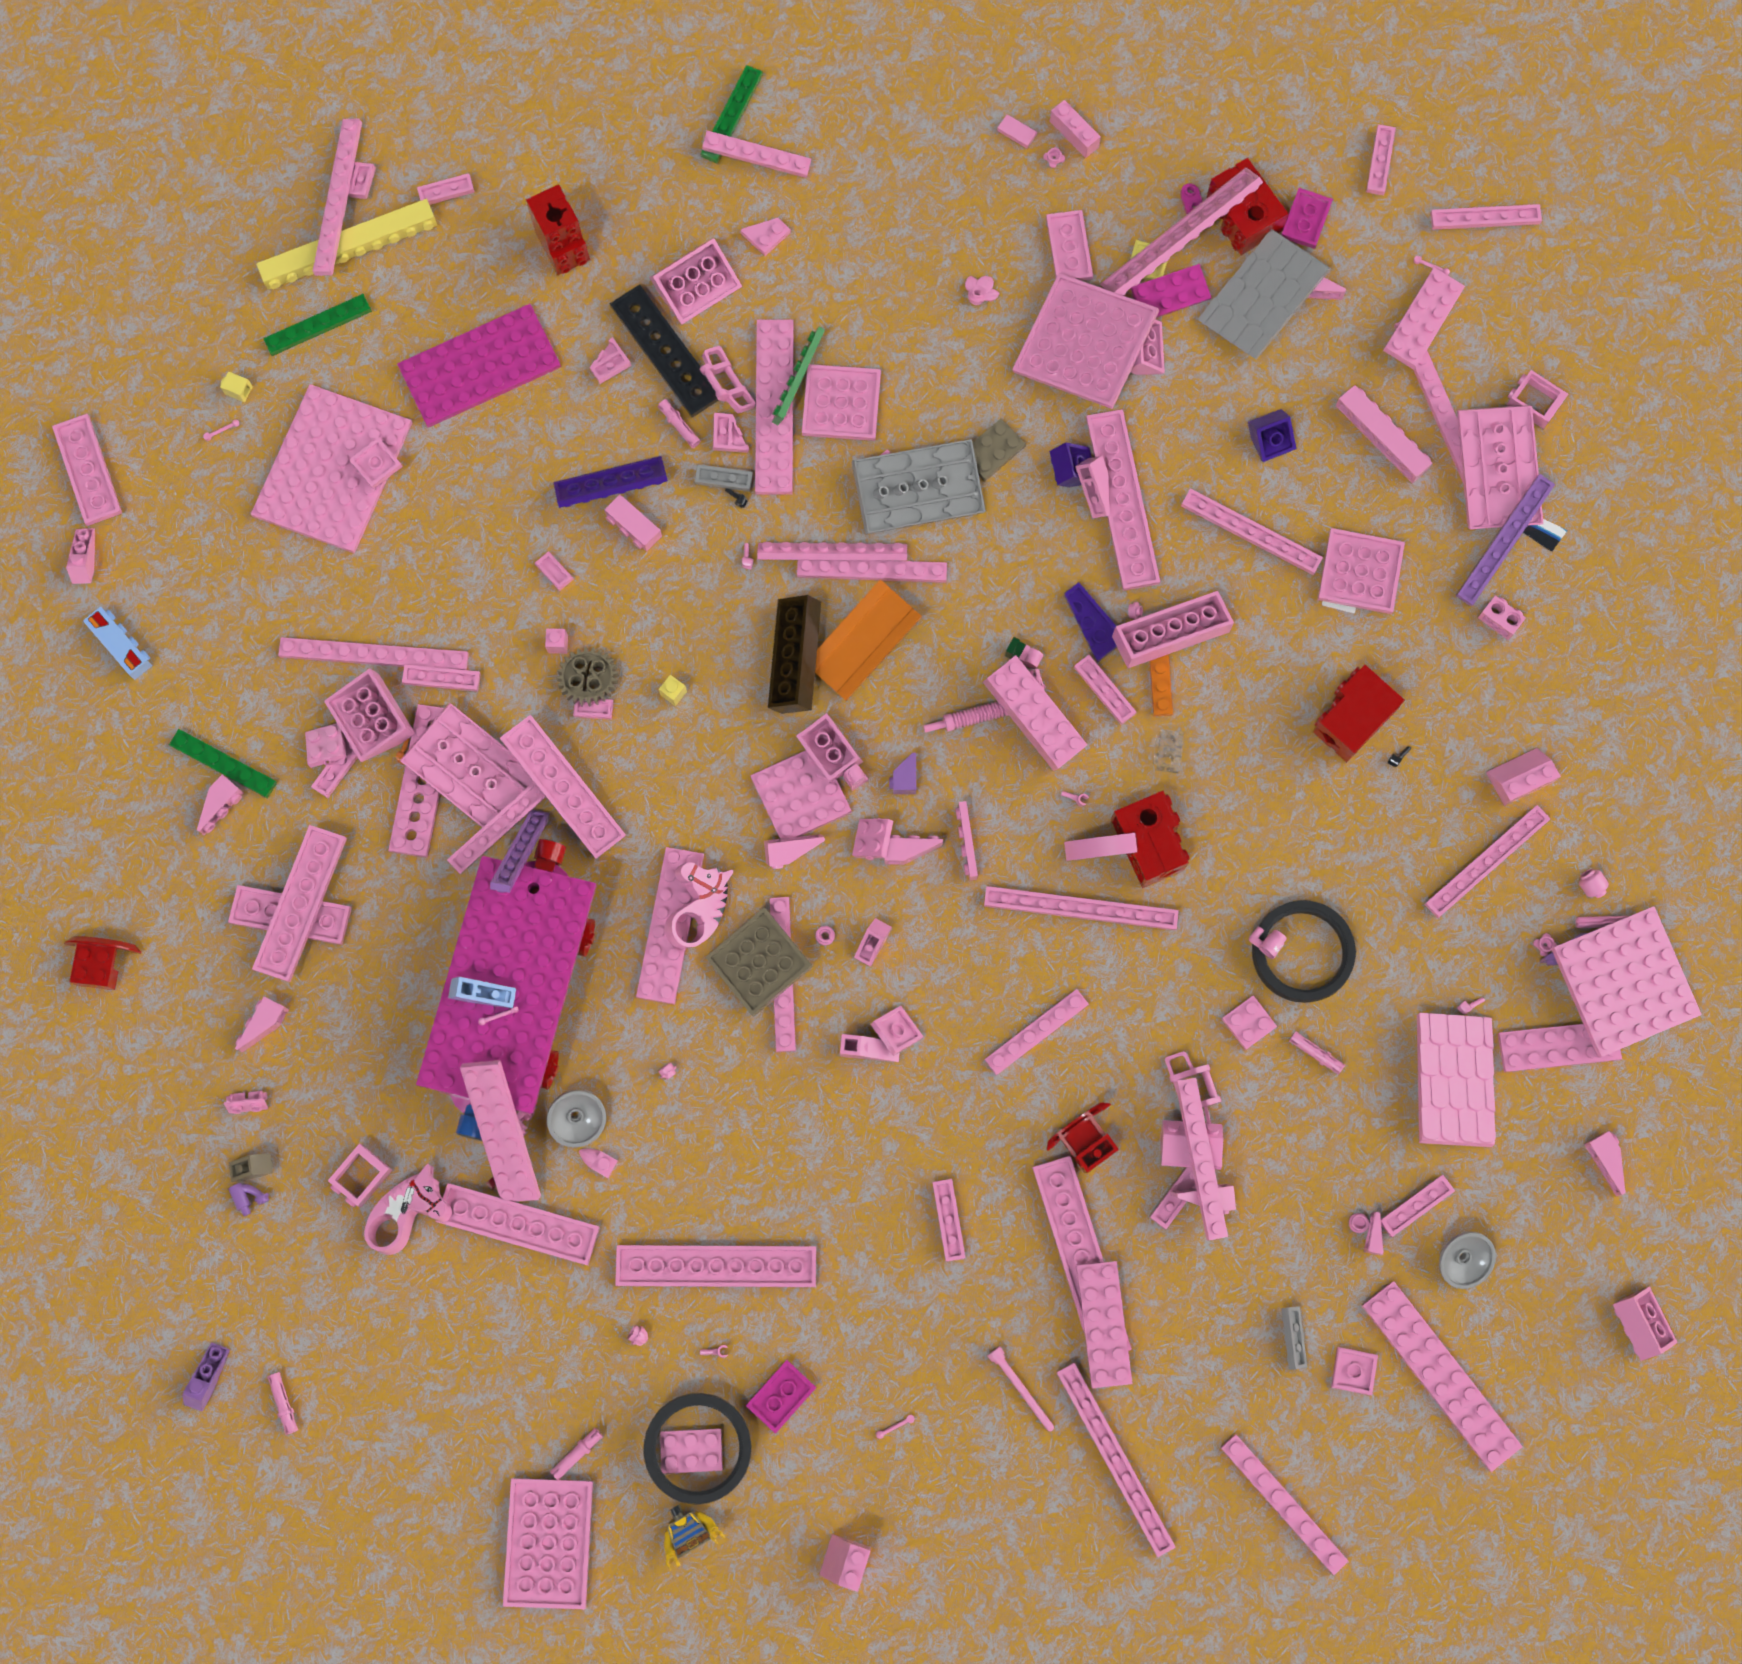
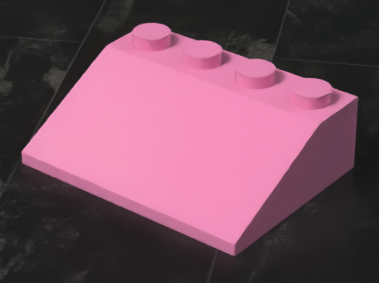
(696, 281)
(369, 716)

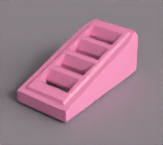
(1374, 1241)

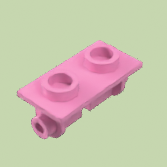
(237, 1103)

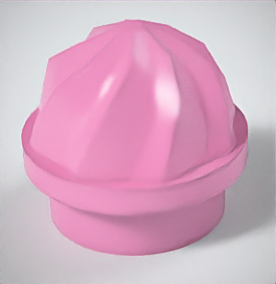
(638, 1335)

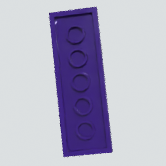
(610, 482)

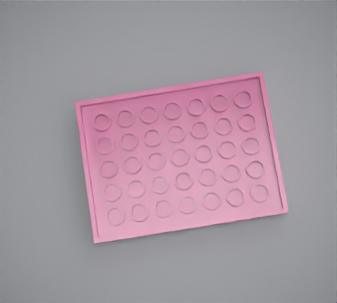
(312, 480)

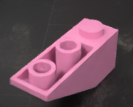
(82, 556)
(217, 803)
(908, 849)
(264, 1021)
(865, 1048)

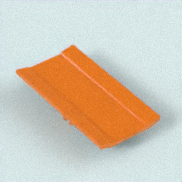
(864, 639)

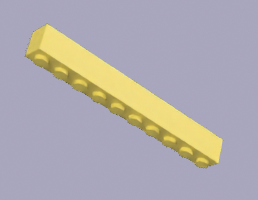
(352, 243)

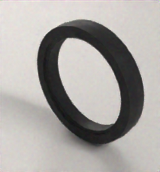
(1343, 932)
(739, 1470)

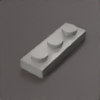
(723, 477)
(1294, 1338)

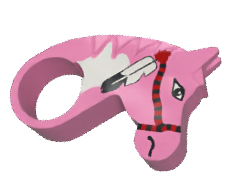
(402, 1203)

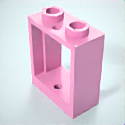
(1543, 386)
(371, 1188)

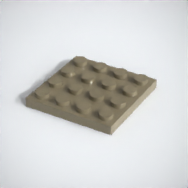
(759, 961)

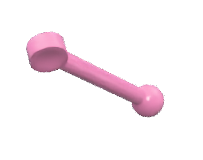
(1417, 260)
(207, 436)
(482, 1021)
(910, 1419)

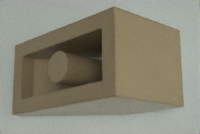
(250, 1167)

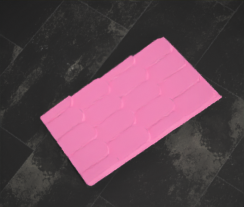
(1497, 462)
(467, 766)
(1455, 1080)

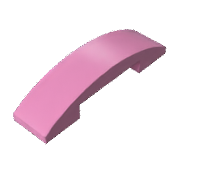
(1100, 846)

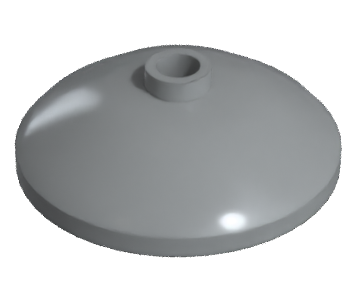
(578, 1129)
(1474, 1263)

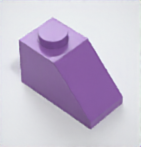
(904, 777)

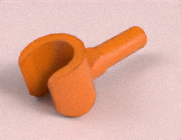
(400, 754)

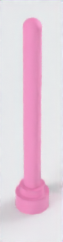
(997, 1356)

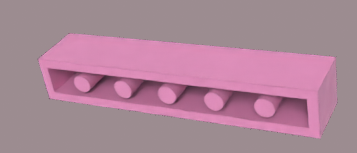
(1384, 434)

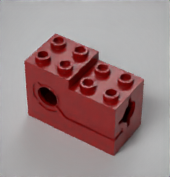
(1253, 217)
(558, 229)
(1357, 712)
(1157, 841)

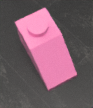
(872, 942)

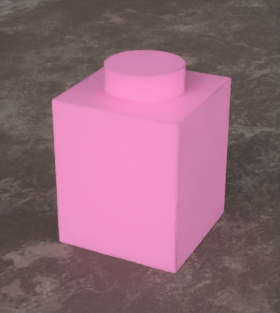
(556, 641)

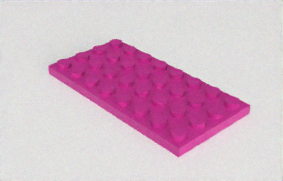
(479, 365)

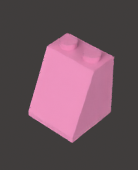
(845, 1562)

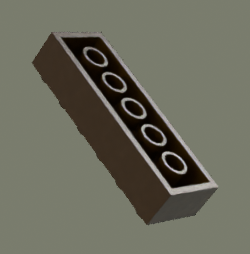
(794, 654)

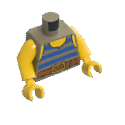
(687, 1533)

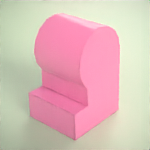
(854, 777)

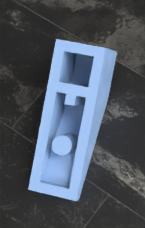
(481, 992)

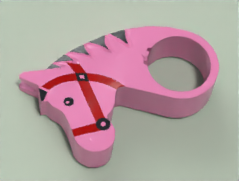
(707, 905)

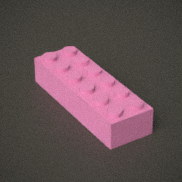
(1172, 629)
(1034, 713)

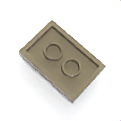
(996, 448)

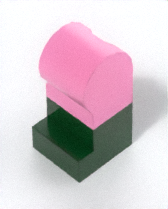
(1028, 656)

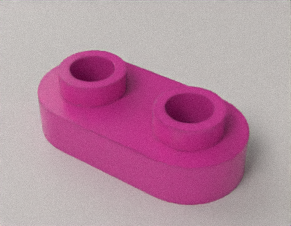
(1190, 199)

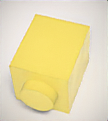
(236, 386)
(672, 690)

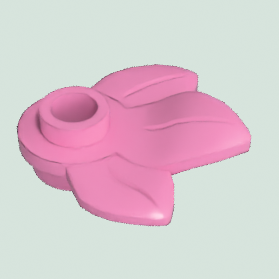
(980, 289)

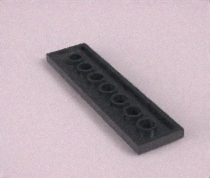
(668, 338)

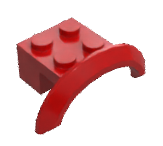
(95, 961)
(1086, 1139)

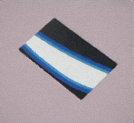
(1546, 534)

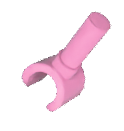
(747, 562)
(1076, 798)
(1464, 1007)
(713, 1351)

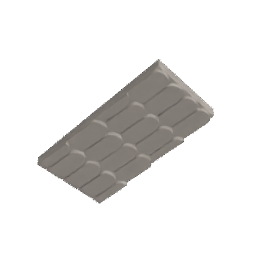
(1264, 294)
(918, 486)

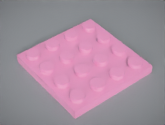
(841, 402)
(1361, 571)
(799, 796)

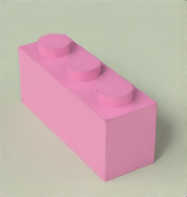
(1075, 129)
(632, 523)

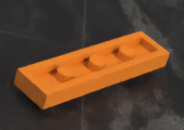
(1161, 686)

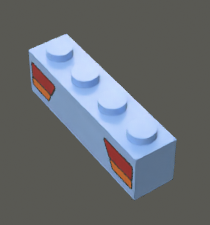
(118, 643)

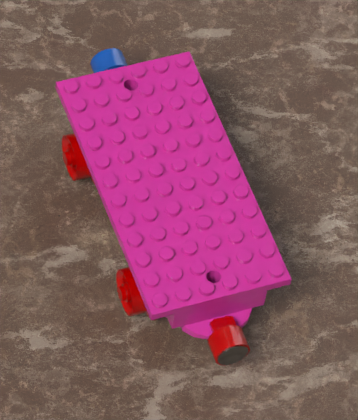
(520, 943)

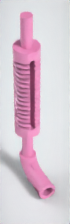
(975, 715)

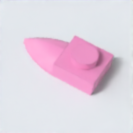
(598, 1161)

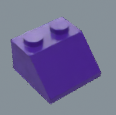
(1272, 435)
(1064, 462)

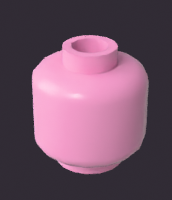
(1593, 883)

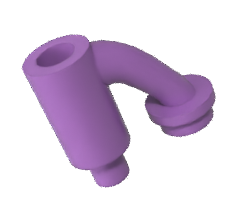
(240, 1199)

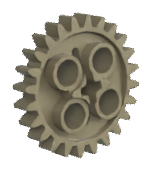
(604, 678)

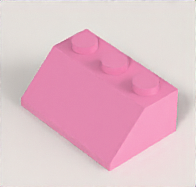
(1151, 356)
(829, 747)
(1523, 776)
(1175, 1148)
(1645, 1324)

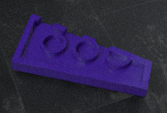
(1092, 621)

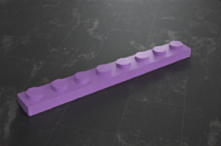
(1505, 540)
(519, 851)

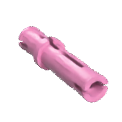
(675, 419)
(1325, 1058)
(281, 1400)
(584, 1446)

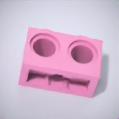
(1499, 621)

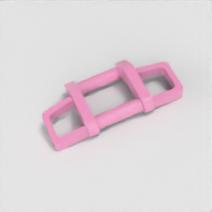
(722, 394)
(1214, 1098)

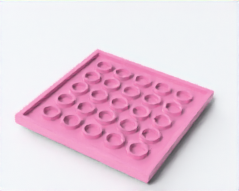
(1085, 340)
(1626, 981)

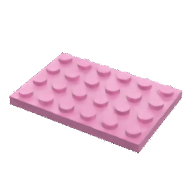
(548, 1543)

